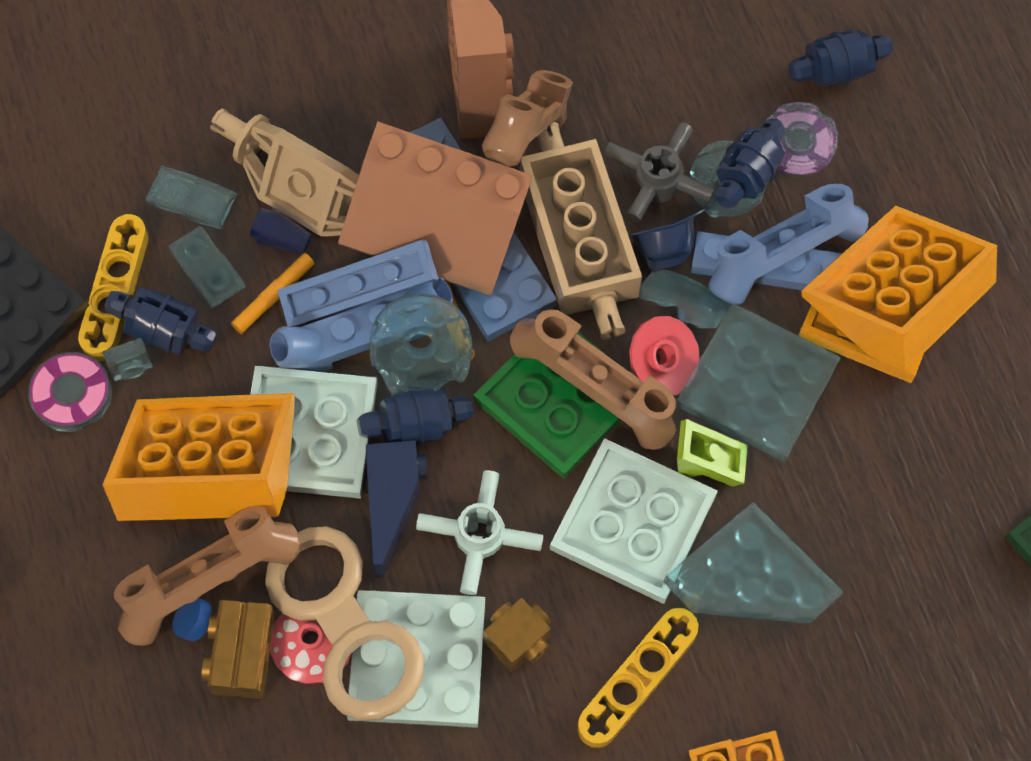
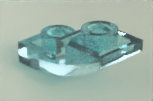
(191, 196)
(206, 267)
(694, 300)

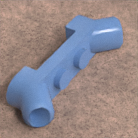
(745, 258)
(340, 335)

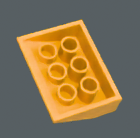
(903, 285)
(202, 457)

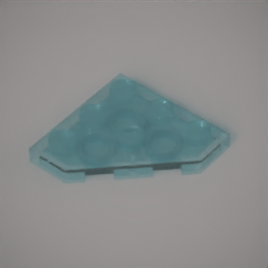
(753, 573)

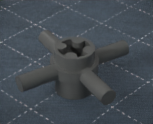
(670, 168)

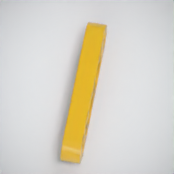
(105, 283)
(636, 675)

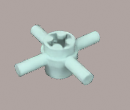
(476, 547)

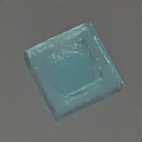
(128, 360)

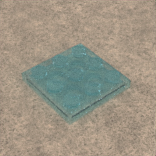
(758, 382)

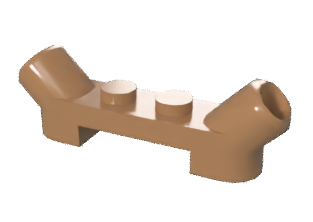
(526, 116)
(640, 404)
(151, 597)

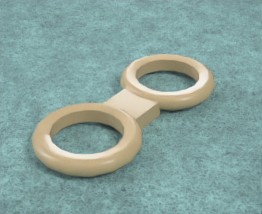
(348, 628)

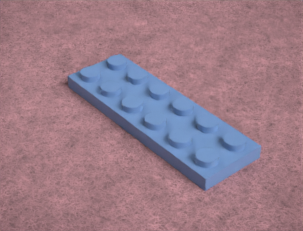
(519, 288)

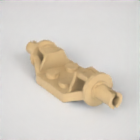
(296, 175)

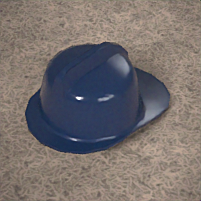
(667, 244)

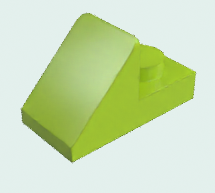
(710, 454)

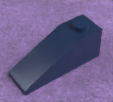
(393, 492)

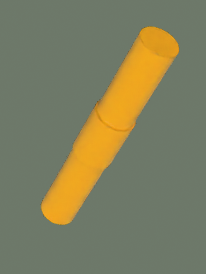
(269, 295)

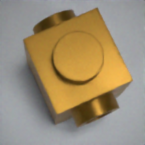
(518, 634)

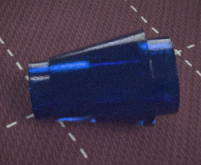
(279, 232)

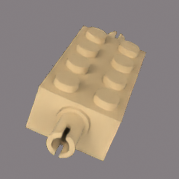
(581, 230)

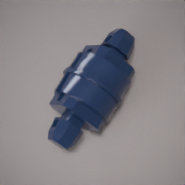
(840, 58)
(750, 163)
(160, 320)
(414, 416)

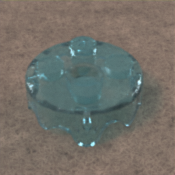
(420, 368)

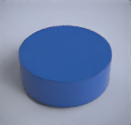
(192, 620)

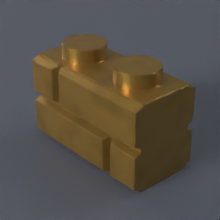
(239, 650)

